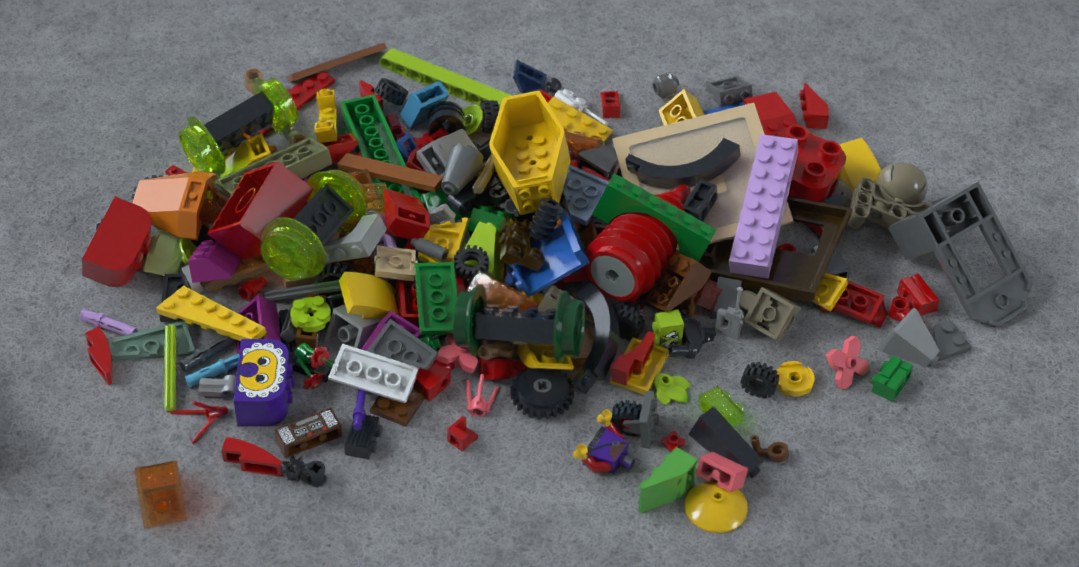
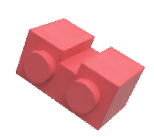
(728, 473)

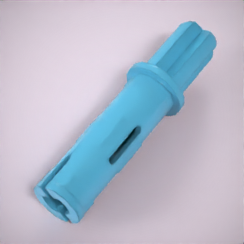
(212, 371)

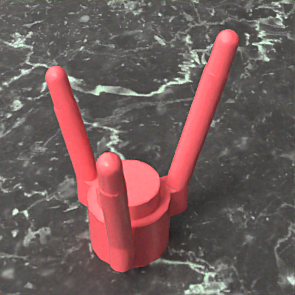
(478, 405)

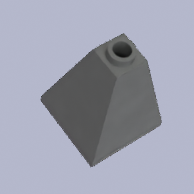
(601, 160)

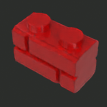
(918, 294)

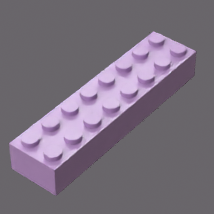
(763, 206)

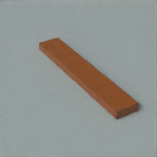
(338, 61)
(391, 172)

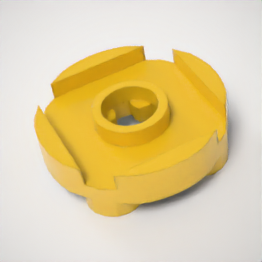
(795, 388)

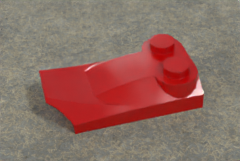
(861, 304)

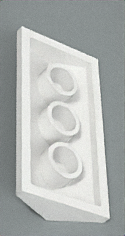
(373, 373)

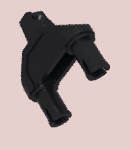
(693, 338)

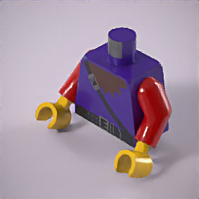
(606, 449)

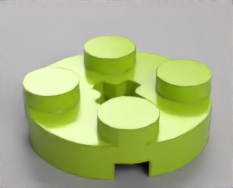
(314, 305)

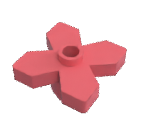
(459, 355)
(847, 362)

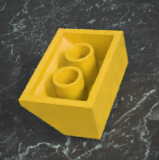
(680, 108)

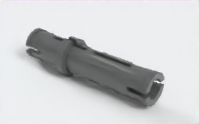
(206, 352)

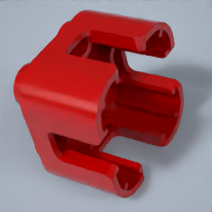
(816, 166)

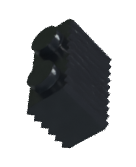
(363, 441)

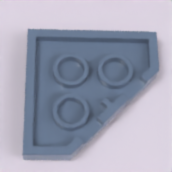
(582, 194)

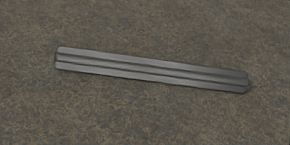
(301, 291)

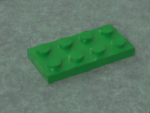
(435, 297)

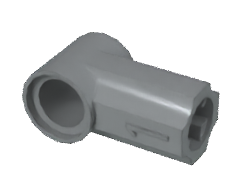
(218, 387)

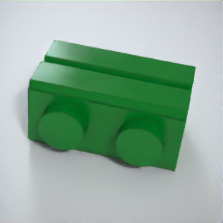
(892, 378)

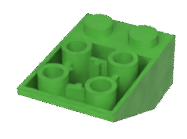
(668, 481)

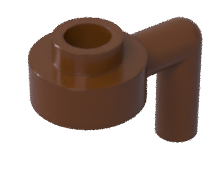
(776, 452)

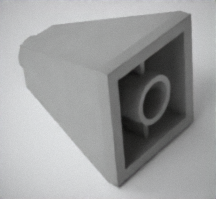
(912, 341)

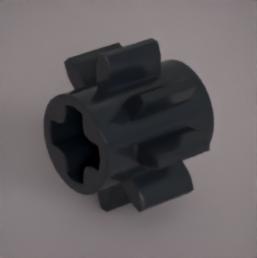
(289, 468)

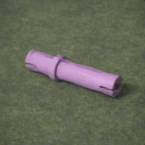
(107, 323)

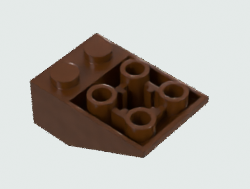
(677, 282)

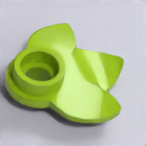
(673, 389)

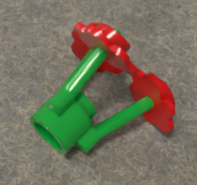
(316, 358)

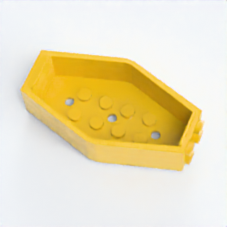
(513, 153)

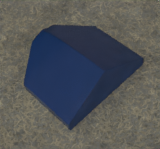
(528, 78)

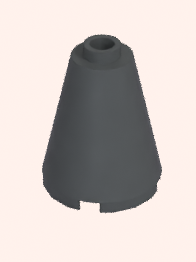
(461, 168)

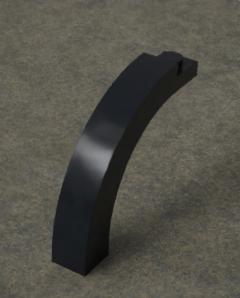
(686, 174)
(605, 339)

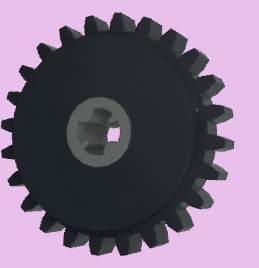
(542, 392)

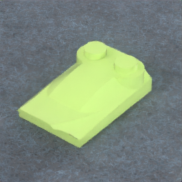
(164, 254)

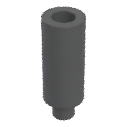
(430, 249)

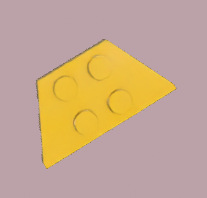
(446, 235)

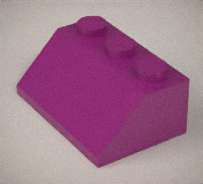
(212, 262)
(264, 313)

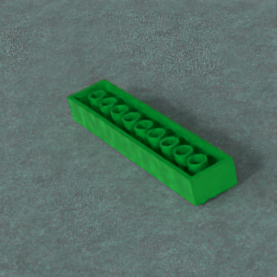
(375, 141)

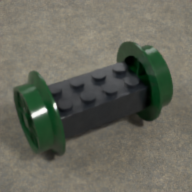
(558, 326)

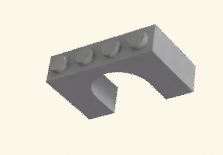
(357, 243)

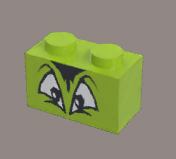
(668, 328)

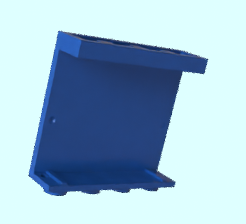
(562, 257)

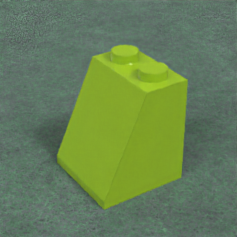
(488, 238)

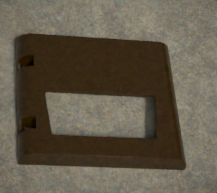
(791, 273)

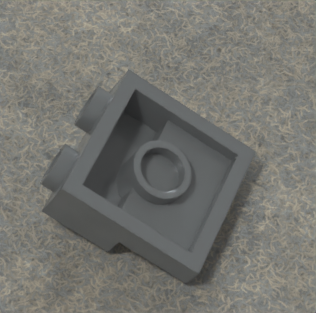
(730, 90)

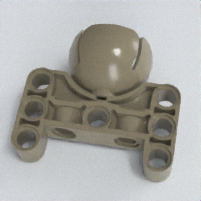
(892, 197)

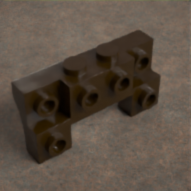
(516, 244)

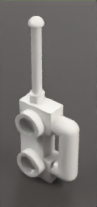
(578, 103)

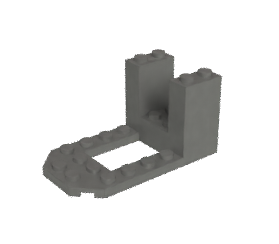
(948, 220)

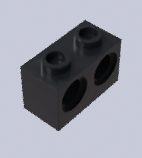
(701, 200)

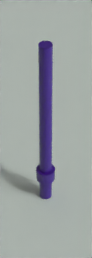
(359, 411)

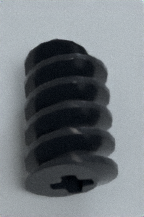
(546, 219)

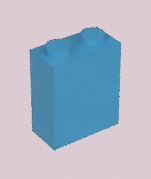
(420, 103)

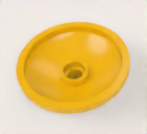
(715, 514)

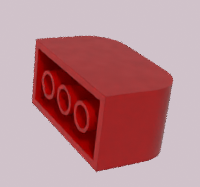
(118, 244)

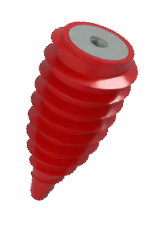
(633, 251)

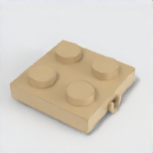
(395, 263)

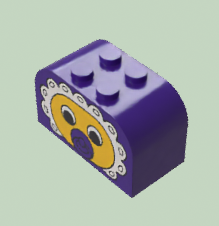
(263, 383)

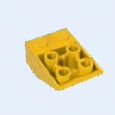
(246, 154)

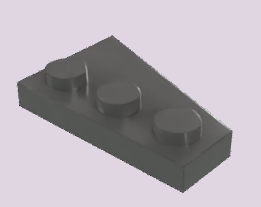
(402, 346)

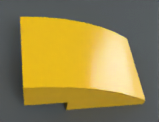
(859, 163)
(367, 295)
(542, 356)

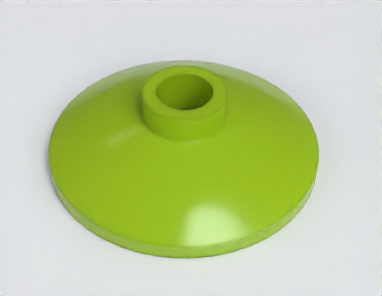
(473, 118)
(187, 249)

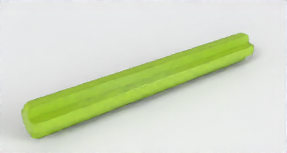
(170, 368)

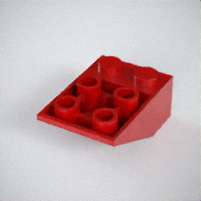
(405, 215)

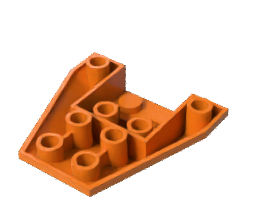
(175, 201)

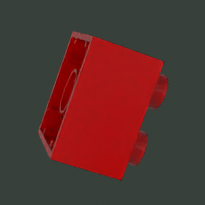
(258, 199)

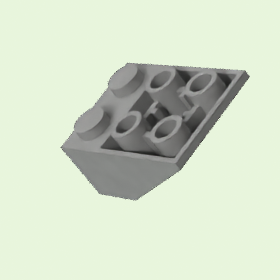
(435, 154)

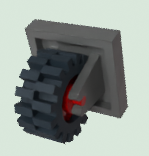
(637, 418)

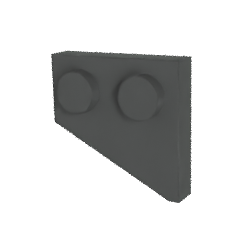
(949, 340)

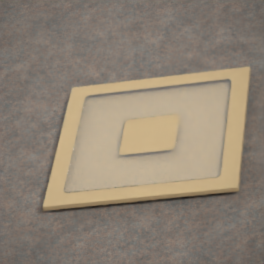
(694, 139)

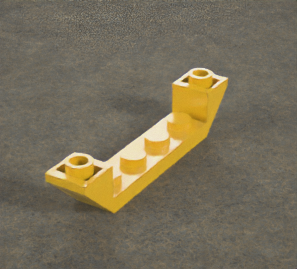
(327, 125)

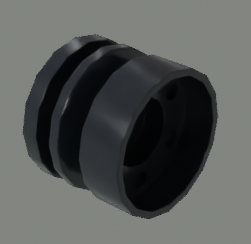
(446, 111)

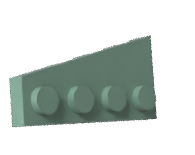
(150, 343)

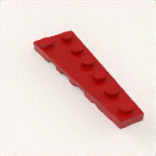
(306, 92)

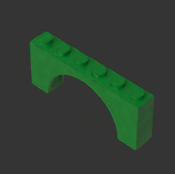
(623, 197)

